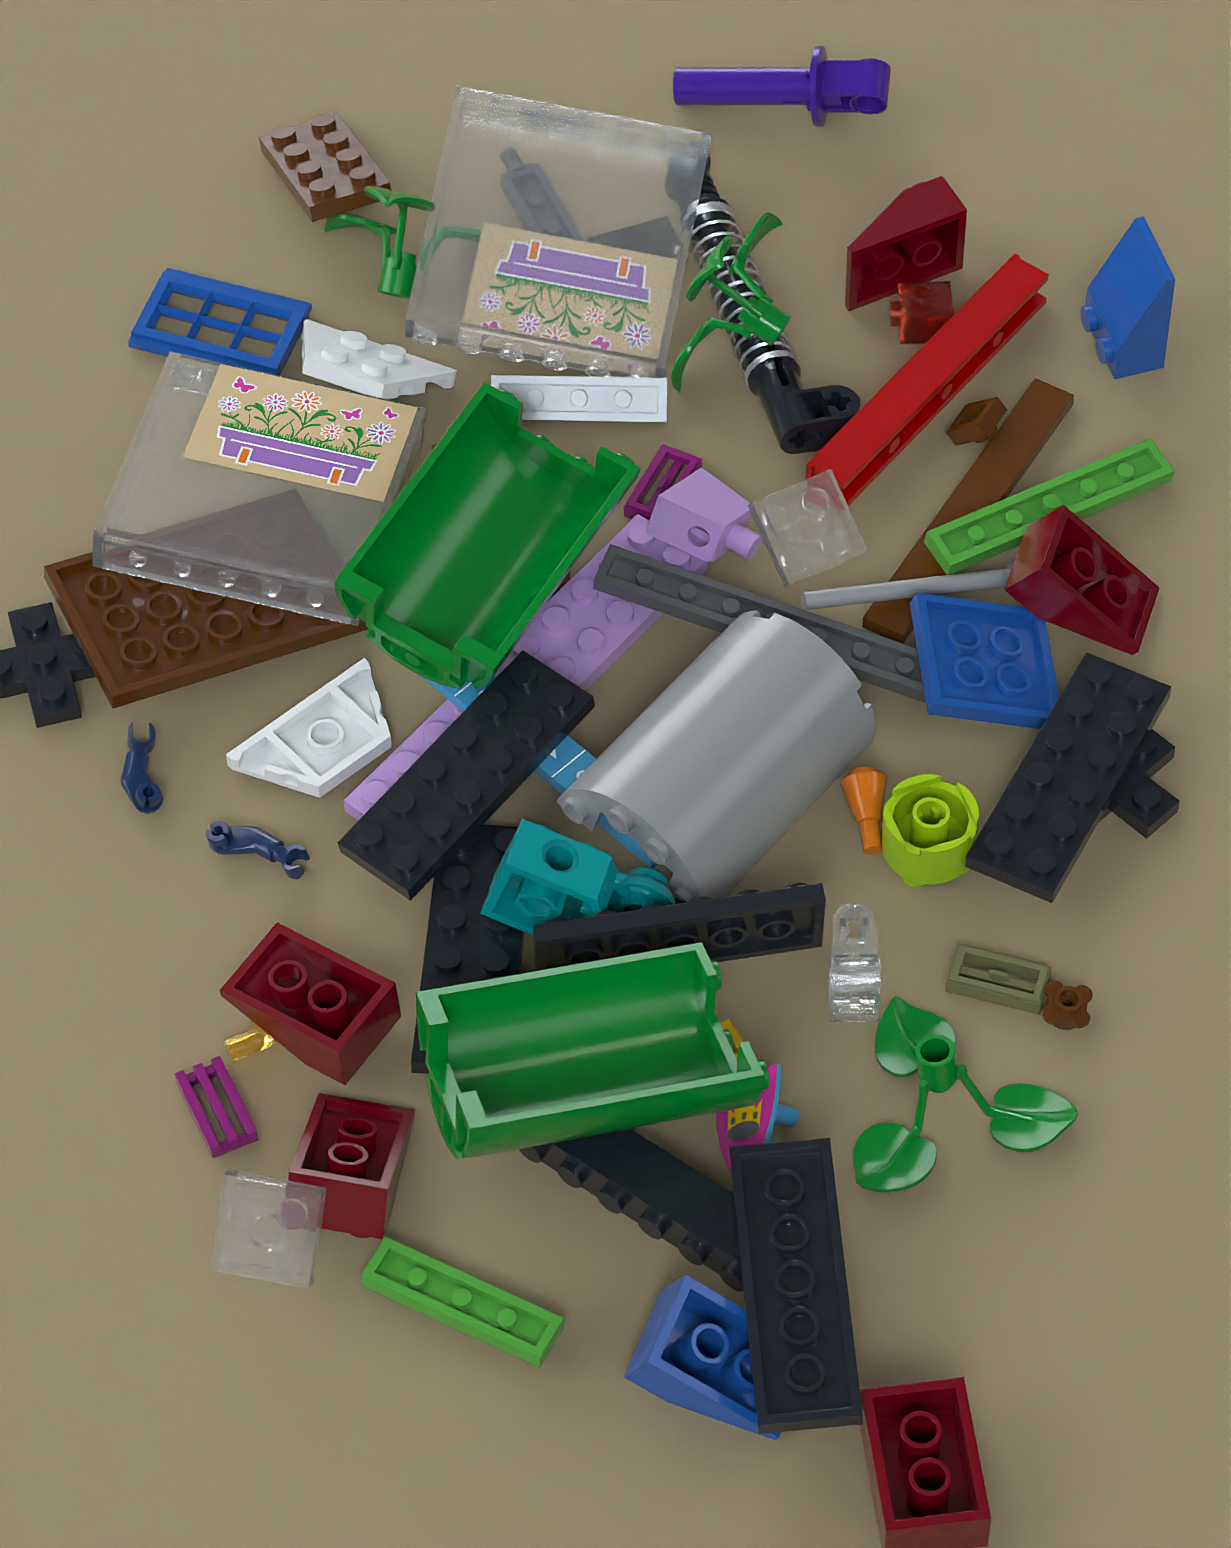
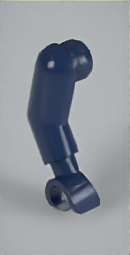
(134, 779)
(251, 839)

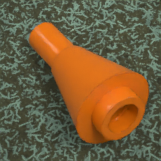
(865, 795)

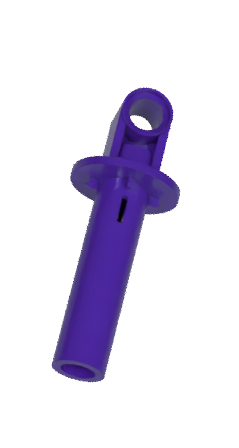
(823, 86)

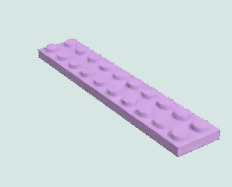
(573, 634)

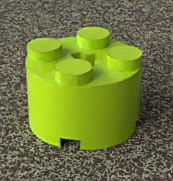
(929, 830)

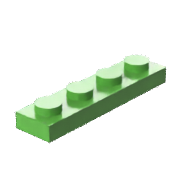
(462, 1302)

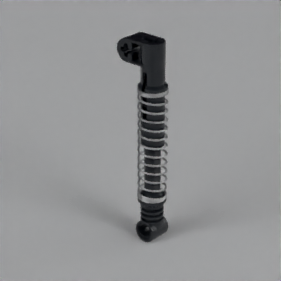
(771, 371)

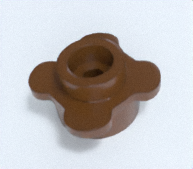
(1063, 1016)

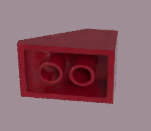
(910, 241)
(1081, 582)
(314, 1001)
(358, 1157)

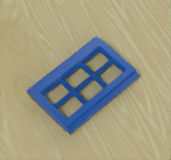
(227, 294)

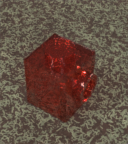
(920, 310)

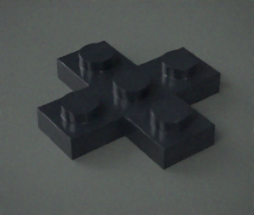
(43, 665)
(1139, 798)

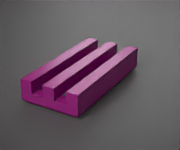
(634, 503)
(202, 1076)

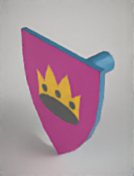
(755, 1123)

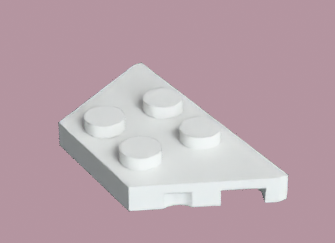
(367, 366)
(320, 737)

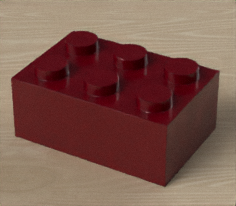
(924, 1466)

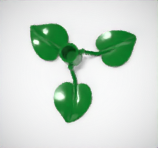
(396, 266)
(758, 316)
(919, 1041)

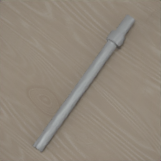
(905, 588)

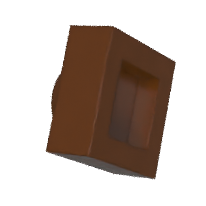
(977, 421)

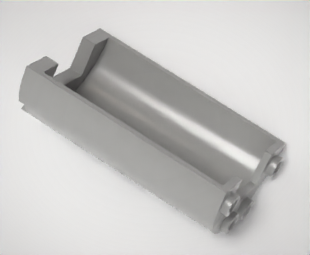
(729, 754)

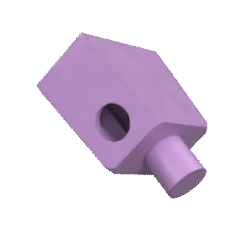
(704, 519)

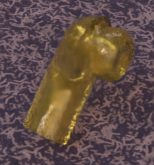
(247, 1042)

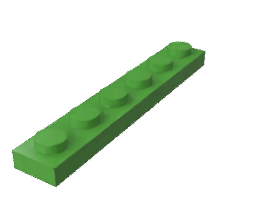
(1081, 490)

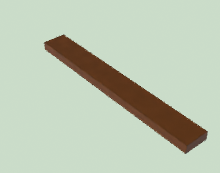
(986, 482)

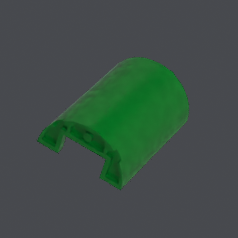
(478, 542)
(581, 1051)

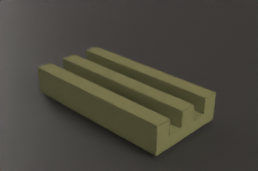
(996, 985)

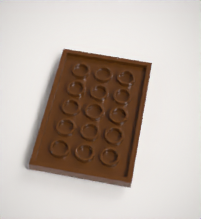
(165, 636)

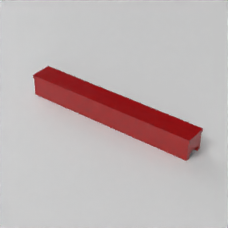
(931, 378)

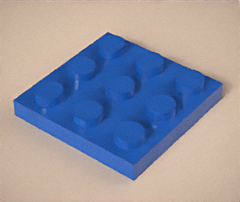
(984, 661)

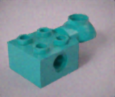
(561, 878)

